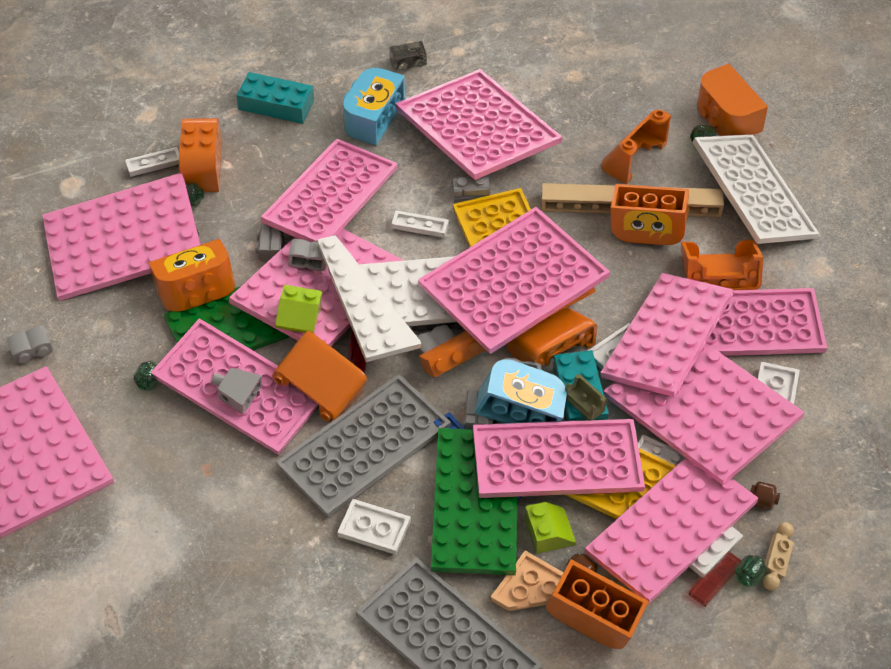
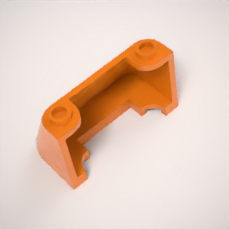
(648, 133)
(730, 271)
(554, 337)
(321, 375)

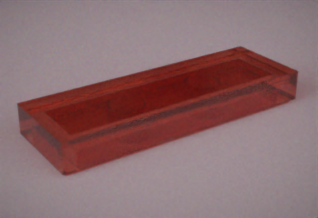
(715, 580)

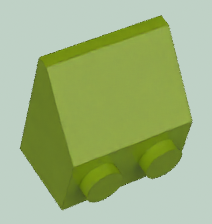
(298, 309)
(548, 527)

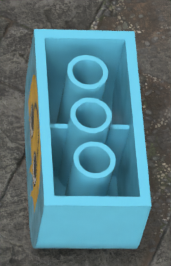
(371, 104)
(521, 394)

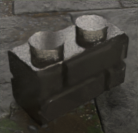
(408, 56)

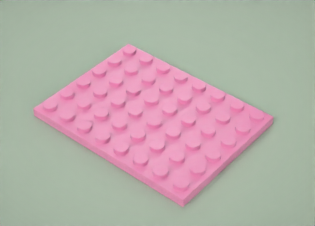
(478, 124)
(118, 235)
(513, 279)
(263, 290)
(716, 417)
(42, 453)

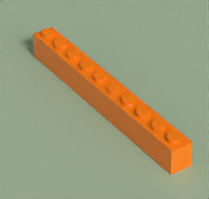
(462, 349)

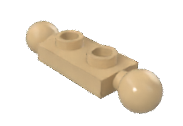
(778, 556)

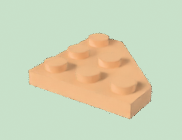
(530, 587)

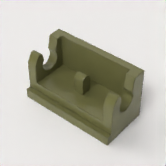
(585, 398)

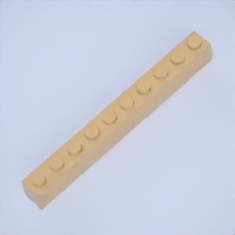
(598, 199)

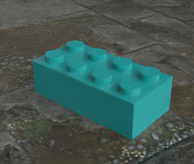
(275, 97)
(566, 367)

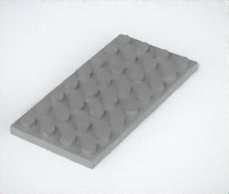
(362, 445)
(438, 626)

